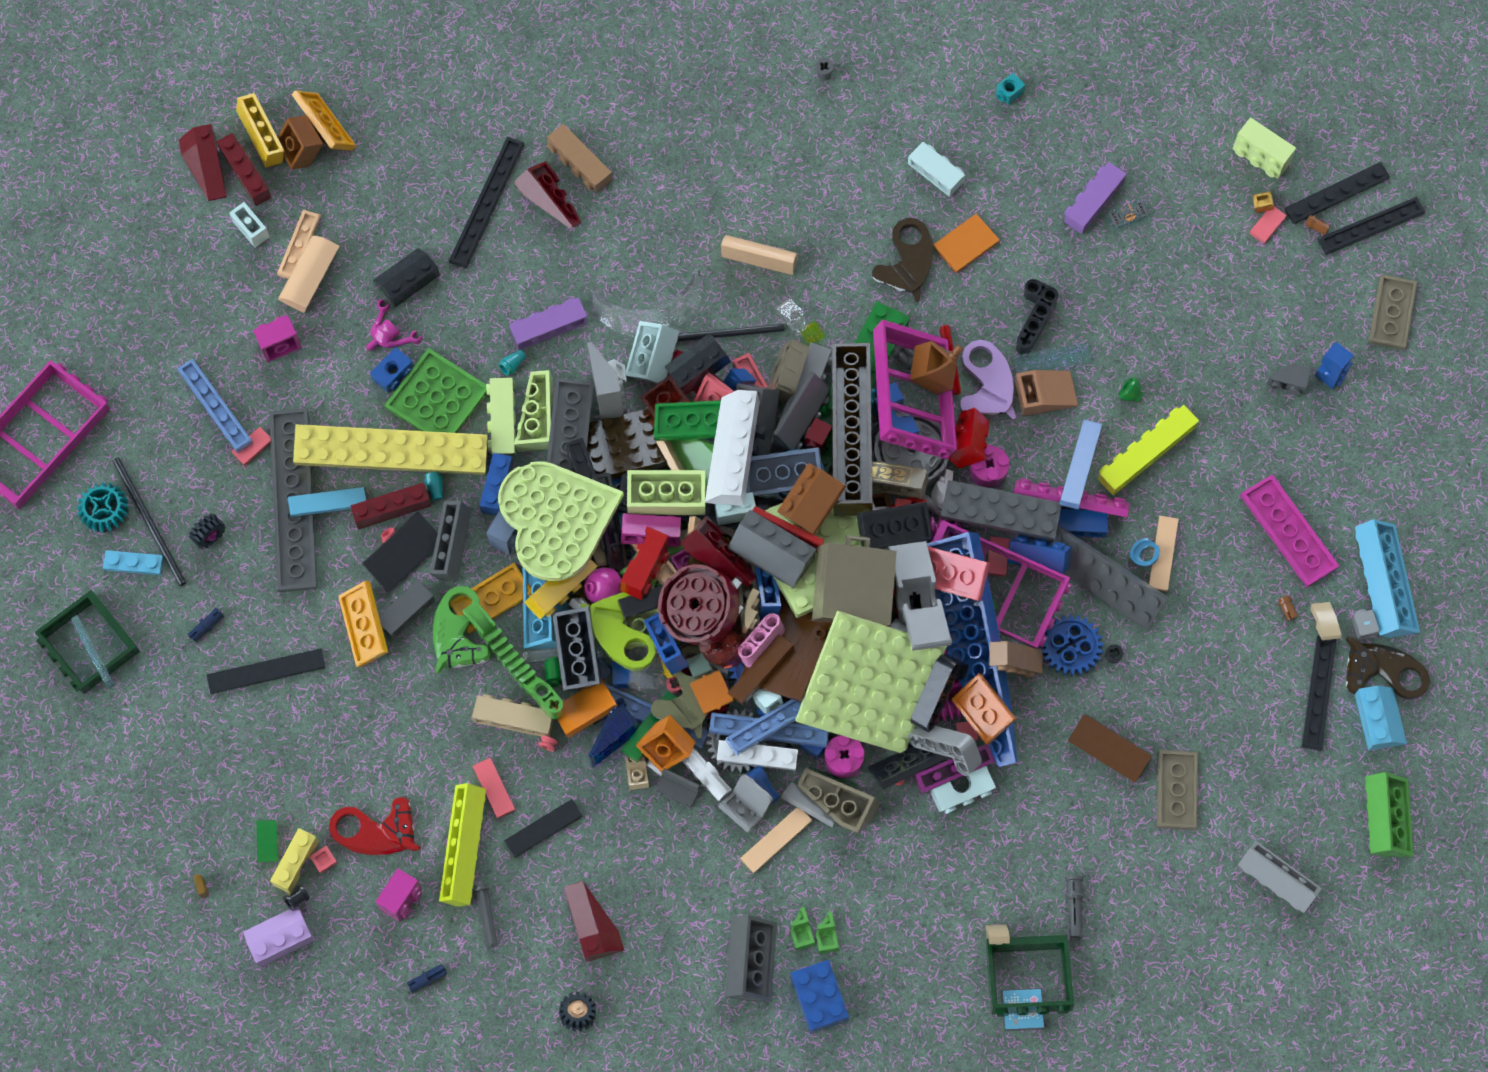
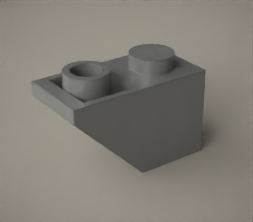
(1291, 378)

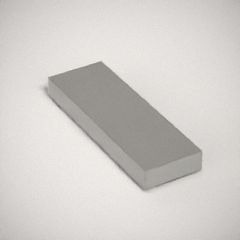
(798, 798)

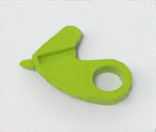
(616, 636)

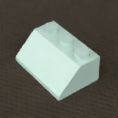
(651, 352)

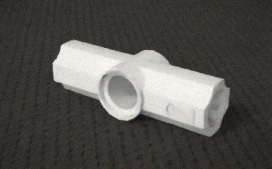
(707, 775)

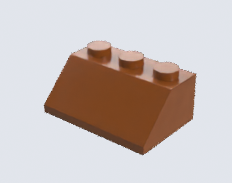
(811, 499)

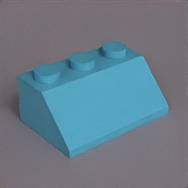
(1380, 717)

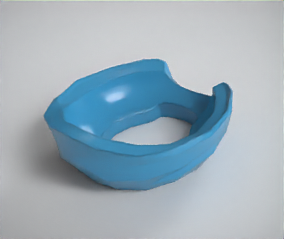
(1138, 547)

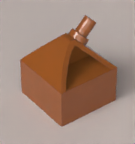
(300, 142)
(934, 367)

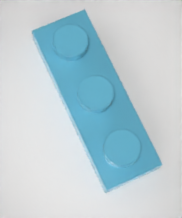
(133, 562)

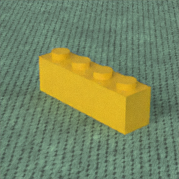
(260, 130)
(554, 592)

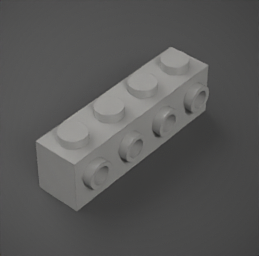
(1279, 877)

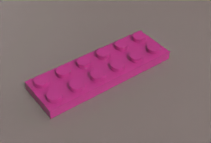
(1096, 503)
(1289, 531)

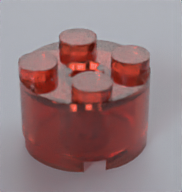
(724, 652)

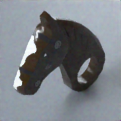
(915, 264)
(1372, 659)

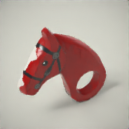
(373, 838)

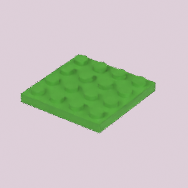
(436, 395)

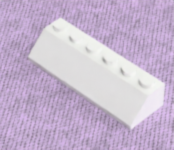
(733, 448)

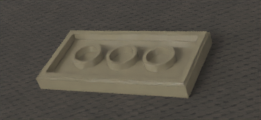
(1392, 312)
(1177, 790)

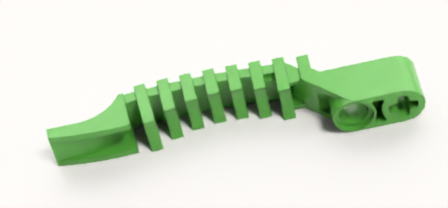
(516, 666)

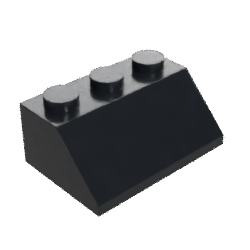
(407, 276)
(697, 361)

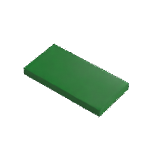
(686, 420)

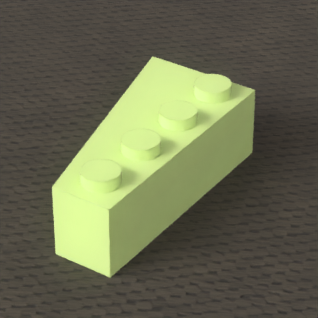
(536, 413)
(502, 416)

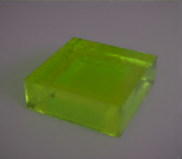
(812, 333)

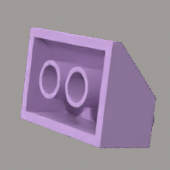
(278, 936)

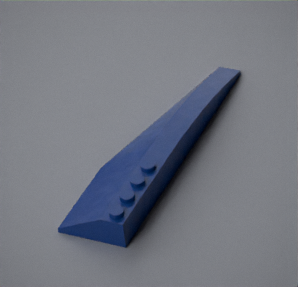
(971, 630)

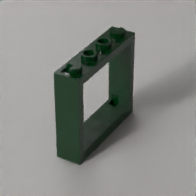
(64, 617)
(1031, 944)

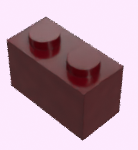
(819, 436)

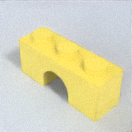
(289, 868)

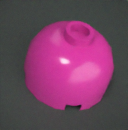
(602, 584)

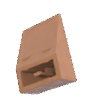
(1045, 391)

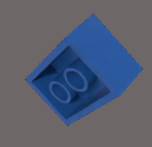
(819, 996)

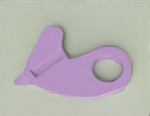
(997, 382)

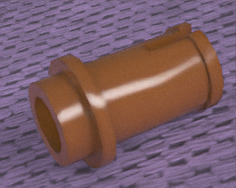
(1317, 225)
(1287, 607)

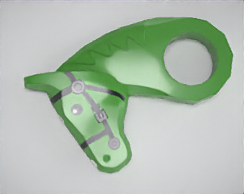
(449, 642)

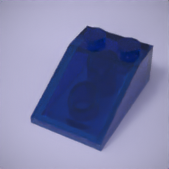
(614, 733)

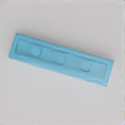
(325, 501)

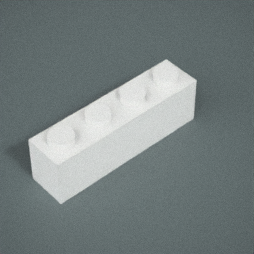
(759, 756)

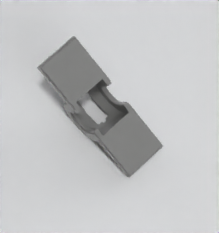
(915, 573)

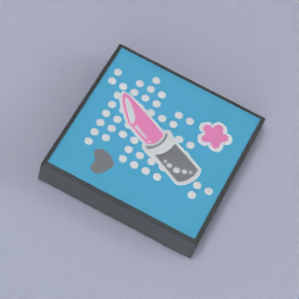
(1028, 1022)

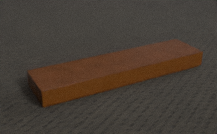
(761, 670)

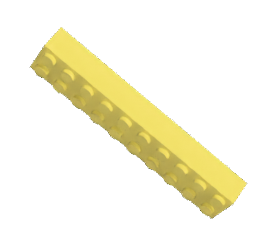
(390, 449)

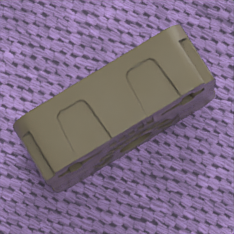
(788, 369)

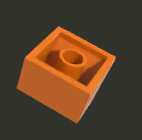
(666, 743)

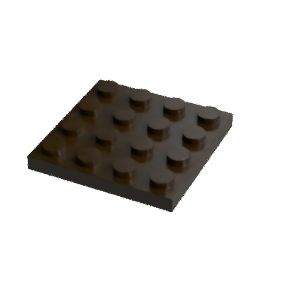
(624, 444)

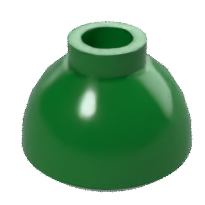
(1131, 390)

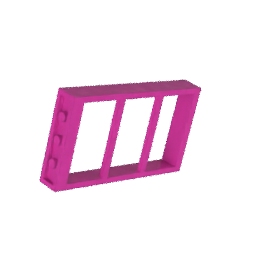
(908, 338)
(24, 399)
(943, 532)

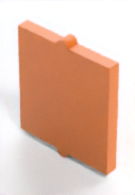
(711, 692)

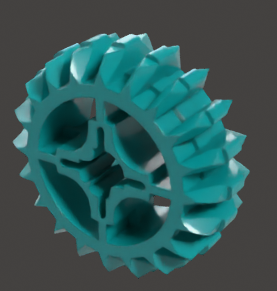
(95, 520)

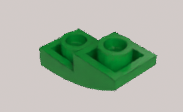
(266, 840)

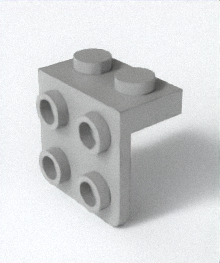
(746, 803)

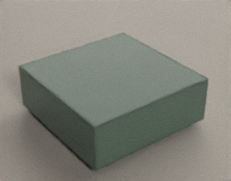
(698, 665)

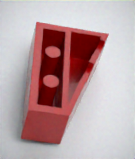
(970, 438)
(646, 564)

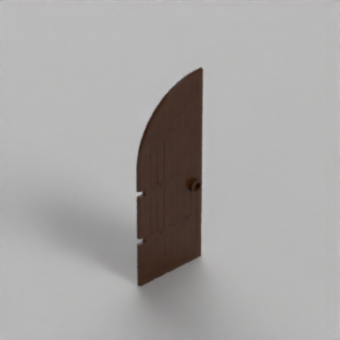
(795, 672)

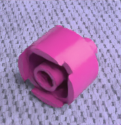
(994, 475)
(844, 767)

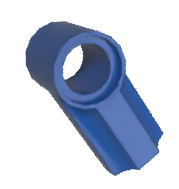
(761, 779)

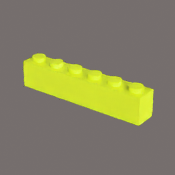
(1148, 449)
(462, 845)

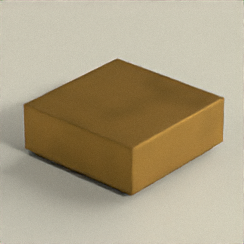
(1263, 202)
(201, 885)

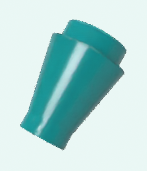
(510, 363)
(434, 483)

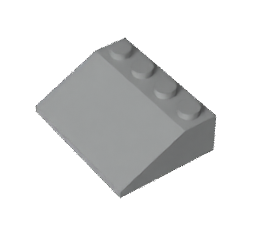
(607, 386)

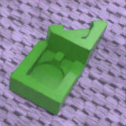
(801, 931)
(826, 935)

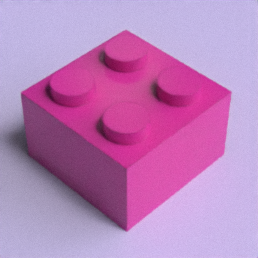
(277, 338)
(399, 895)

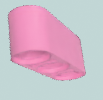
(763, 632)

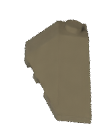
(842, 803)

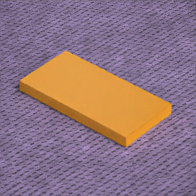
(324, 120)
(495, 594)
(363, 624)

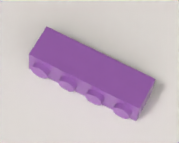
(1095, 197)
(548, 323)

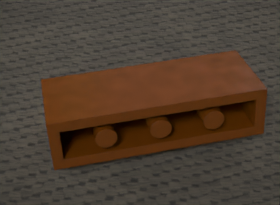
(1110, 748)

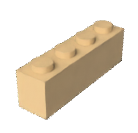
(511, 716)

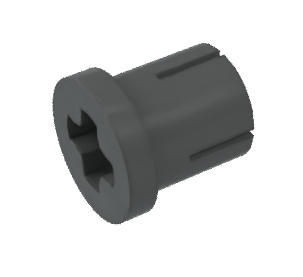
(824, 68)

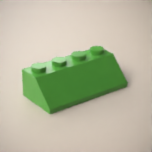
(1389, 815)

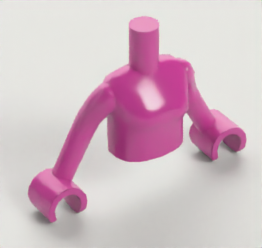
(386, 332)

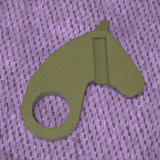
(684, 708)

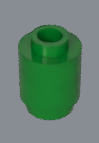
(553, 672)

